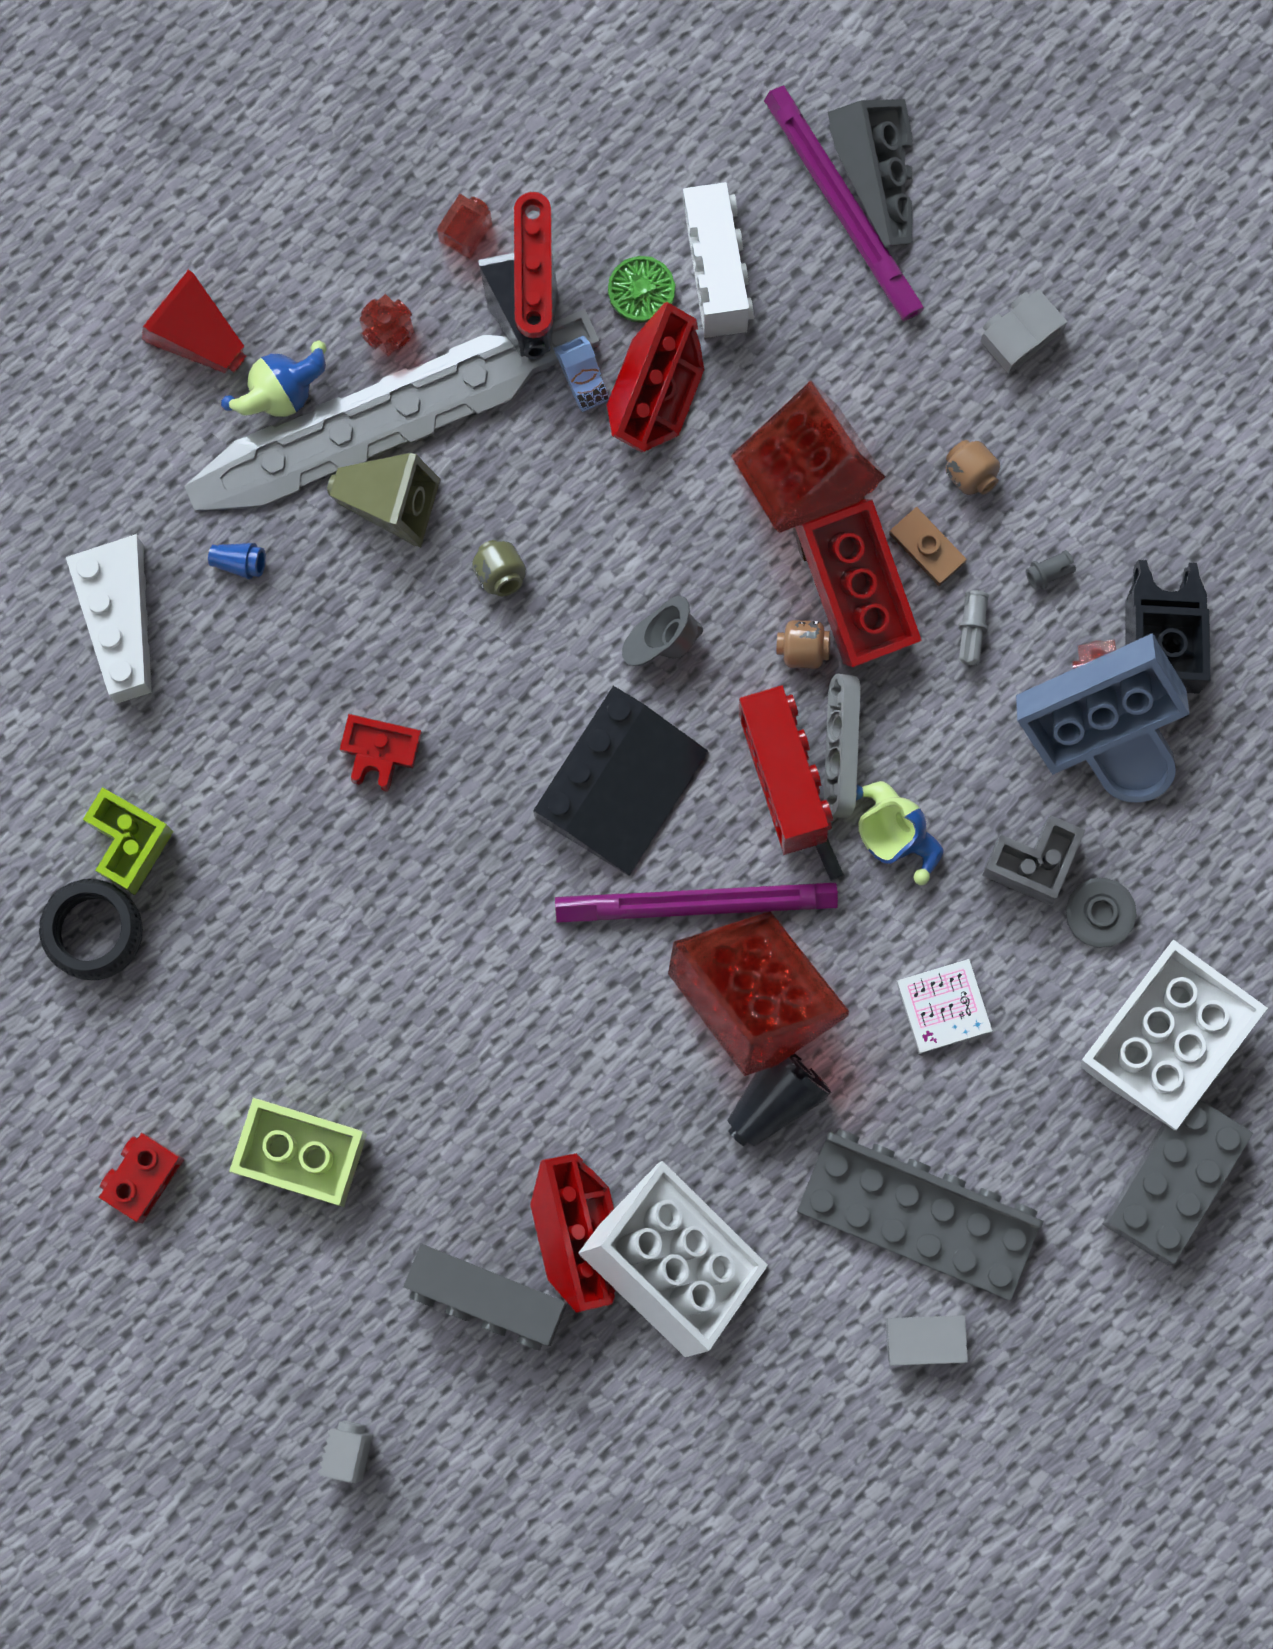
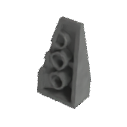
(872, 148)

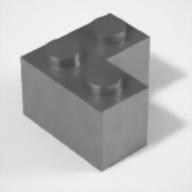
(1039, 869)

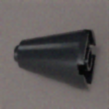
(775, 1100)

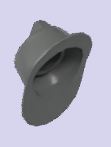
(665, 633)

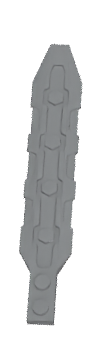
(371, 421)

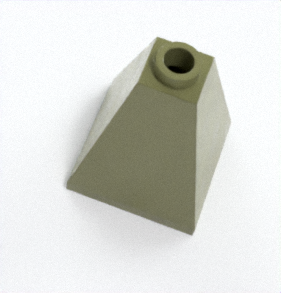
(390, 493)

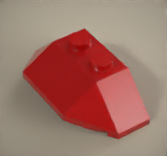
(657, 380)
(566, 1211)

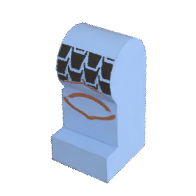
(582, 373)

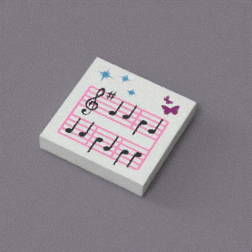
(944, 1006)

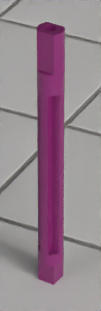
(843, 204)
(696, 902)

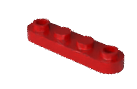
(533, 264)

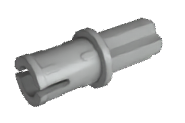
(973, 626)

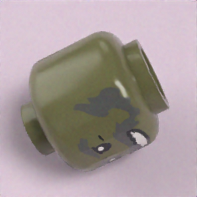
(499, 568)

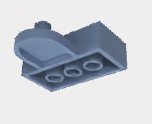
(1110, 718)

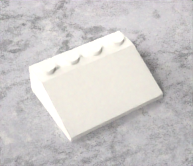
(1173, 1036)
(674, 1261)

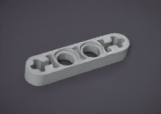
(842, 744)

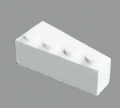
(716, 260)
(113, 603)

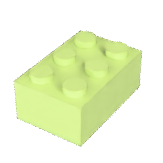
(298, 1152)

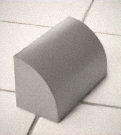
(926, 1340)

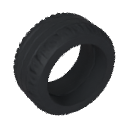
(57, 910)

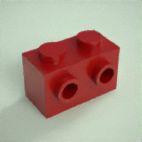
(140, 1177)

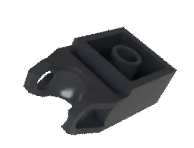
(1175, 619)

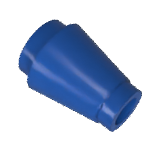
(240, 559)

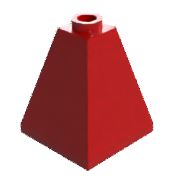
(194, 328)

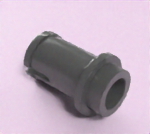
(1049, 570)

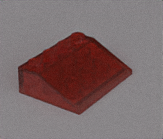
(806, 461)
(755, 990)

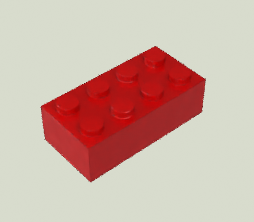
(858, 583)
(783, 769)

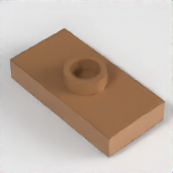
(927, 546)

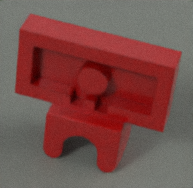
(378, 748)

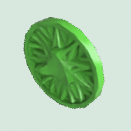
(640, 288)

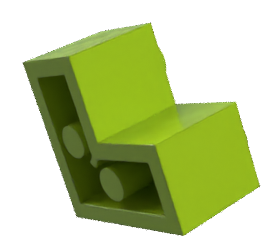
(135, 836)

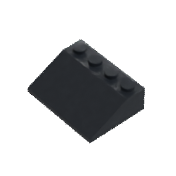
(620, 781)

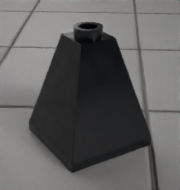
(498, 286)

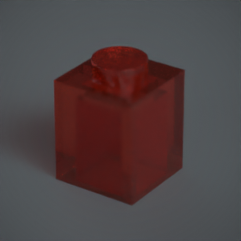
(465, 225)

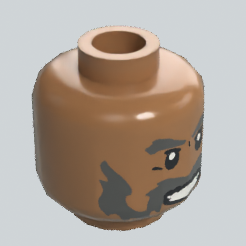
(972, 467)
(804, 644)

